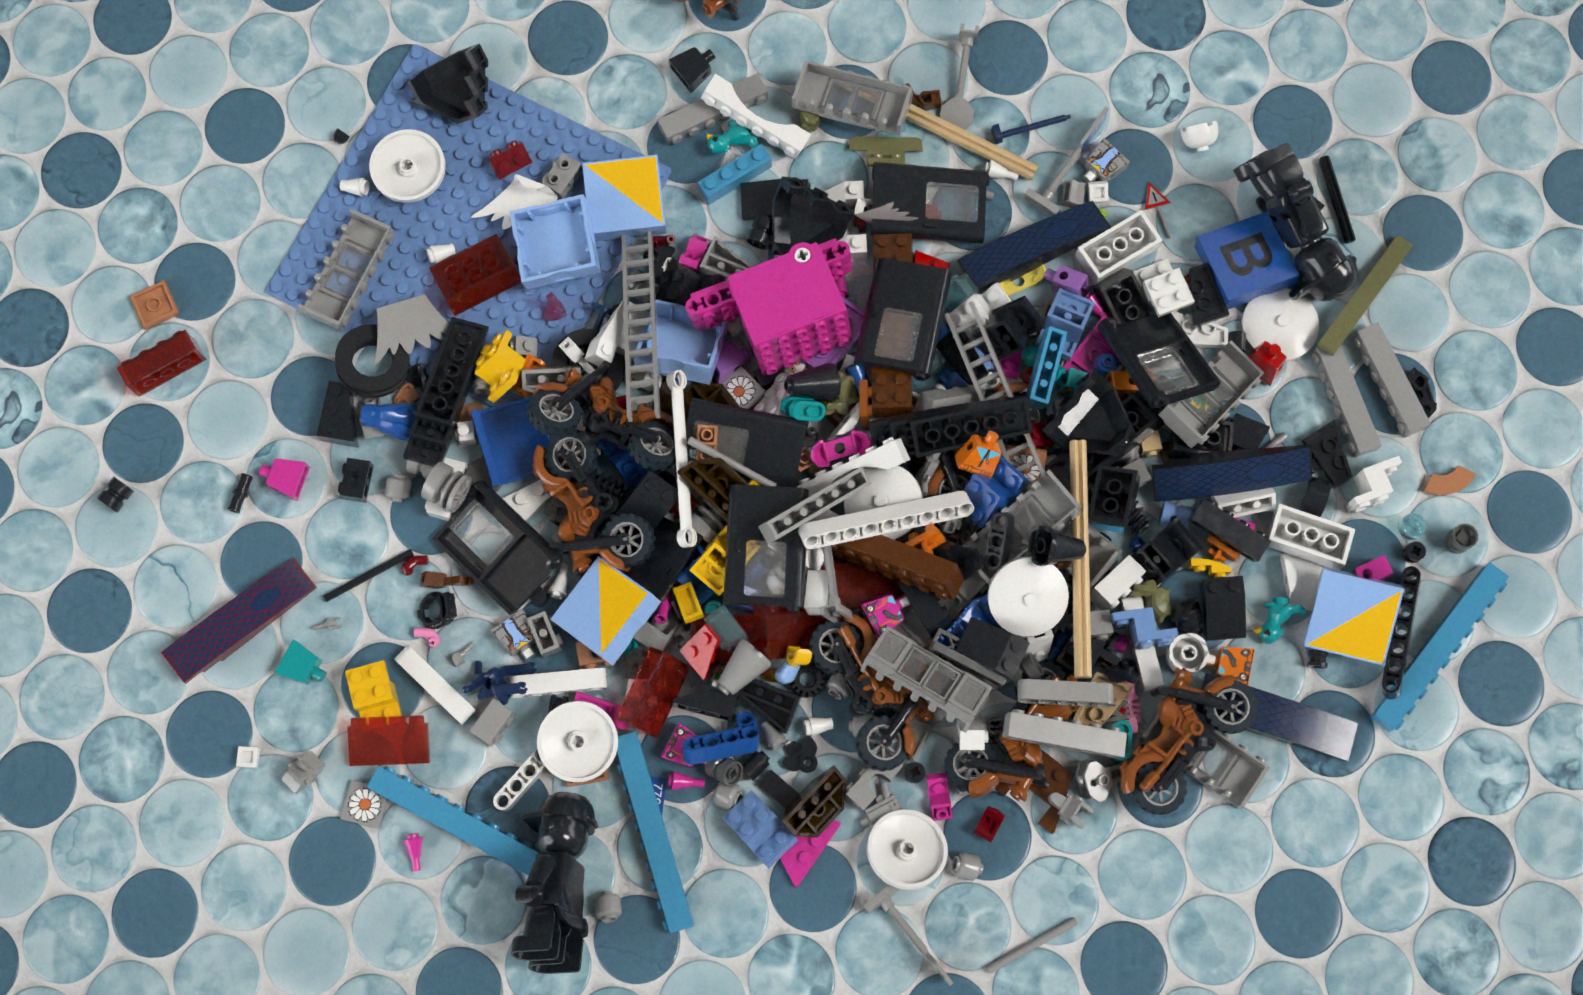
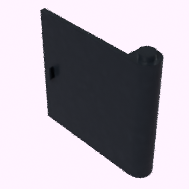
(665, 562)

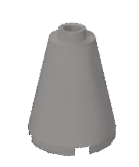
(742, 668)

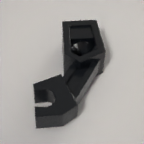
(1425, 392)
(684, 631)

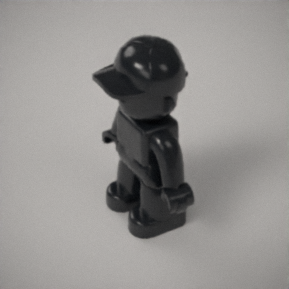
(1297, 217)
(555, 886)

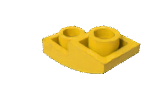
(1214, 568)

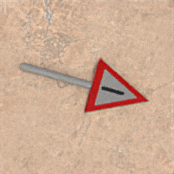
(1154, 200)

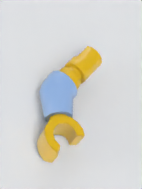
(787, 672)

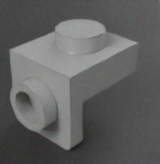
(524, 345)

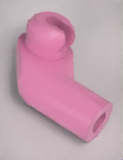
(429, 634)

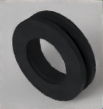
(582, 338)
(369, 385)

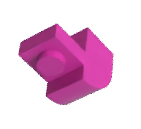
(695, 252)

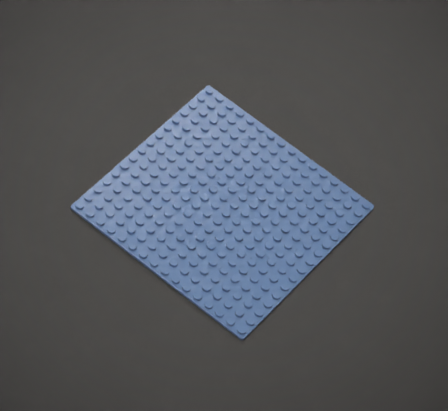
(447, 214)

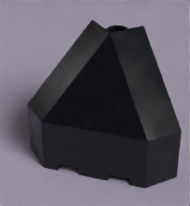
(454, 85)
(805, 216)
(1093, 415)

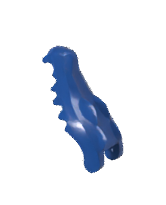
(390, 418)
(978, 609)

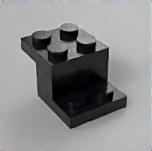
(680, 283)
(1010, 327)
(1166, 552)

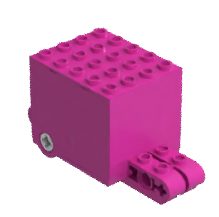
(783, 304)

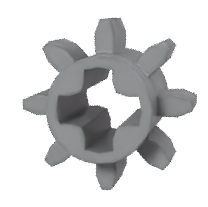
(950, 525)

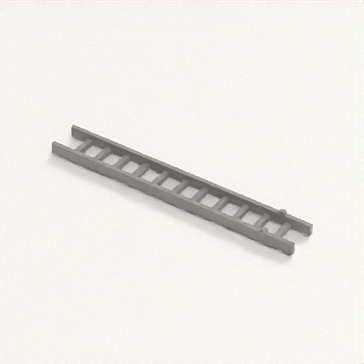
(638, 322)
(977, 383)

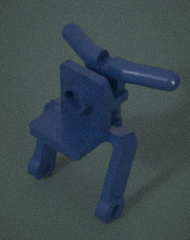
(493, 681)

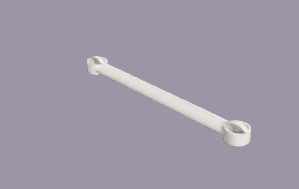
(681, 458)

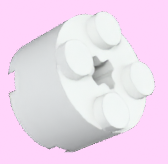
(1197, 651)

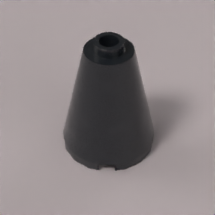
(815, 383)
(1054, 547)

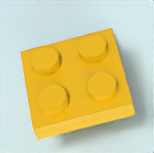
(499, 365)
(711, 565)
(373, 691)

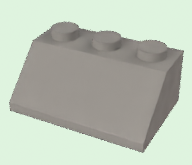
(658, 635)

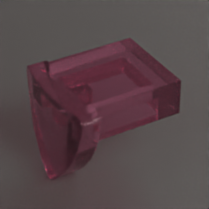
(554, 309)

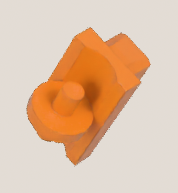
(928, 540)
(1221, 548)

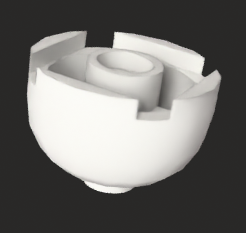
(1200, 135)

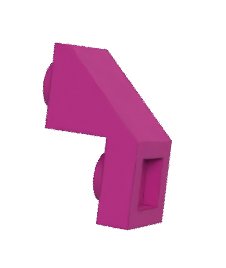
(1011, 364)
(939, 796)

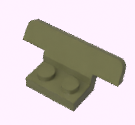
(885, 148)

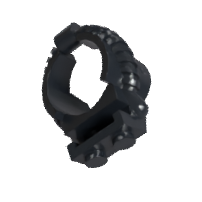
(447, 609)

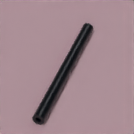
(368, 575)

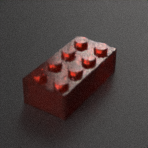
(161, 363)
(653, 692)

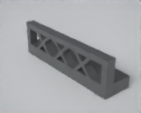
(961, 660)

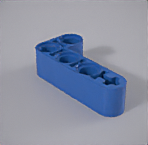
(725, 743)

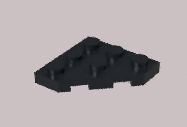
(967, 558)

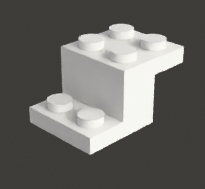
(1164, 287)
(985, 303)
(1373, 485)

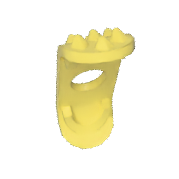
(1030, 279)

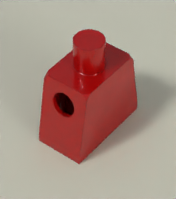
(1269, 360)

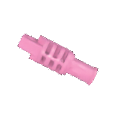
(1135, 708)

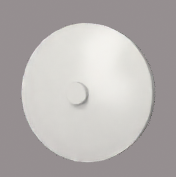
(407, 166)
(1281, 322)
(886, 489)
(1027, 597)
(577, 741)
(907, 849)

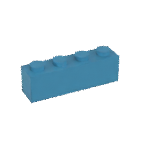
(734, 173)
(1045, 367)

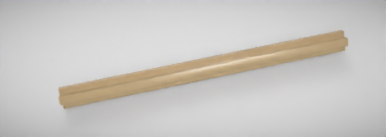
(971, 142)
(1080, 567)

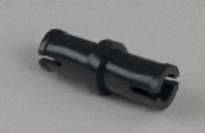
(240, 493)

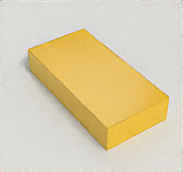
(688, 602)

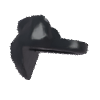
(417, 376)

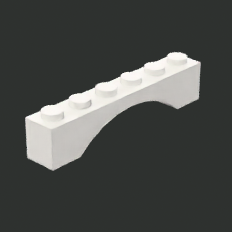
(723, 97)
(885, 457)

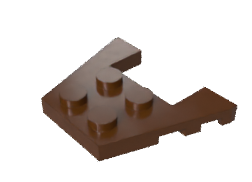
(1059, 781)

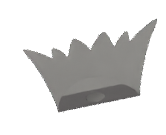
(407, 322)

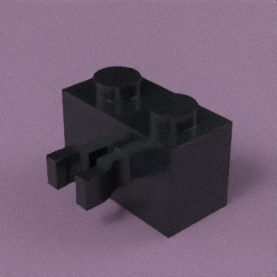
(355, 480)

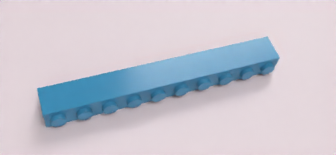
(1440, 645)
(453, 819)
(653, 833)

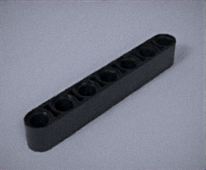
(1401, 641)

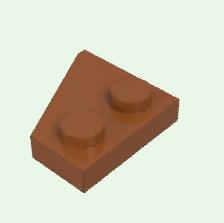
(865, 408)

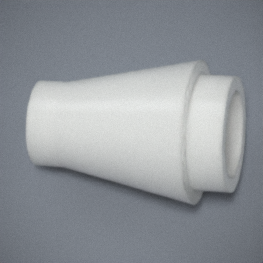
(355, 186)
(440, 252)
(815, 726)

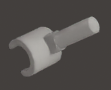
(329, 624)
(457, 658)

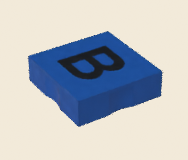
(1247, 259)

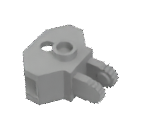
(302, 772)
(1097, 779)
(1069, 808)

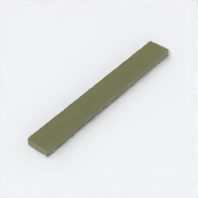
(1364, 295)

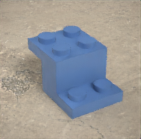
(1070, 314)
(1143, 628)
(760, 829)

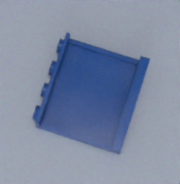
(507, 441)

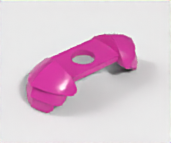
(855, 443)

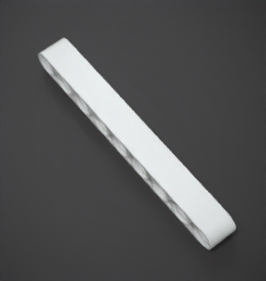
(885, 519)

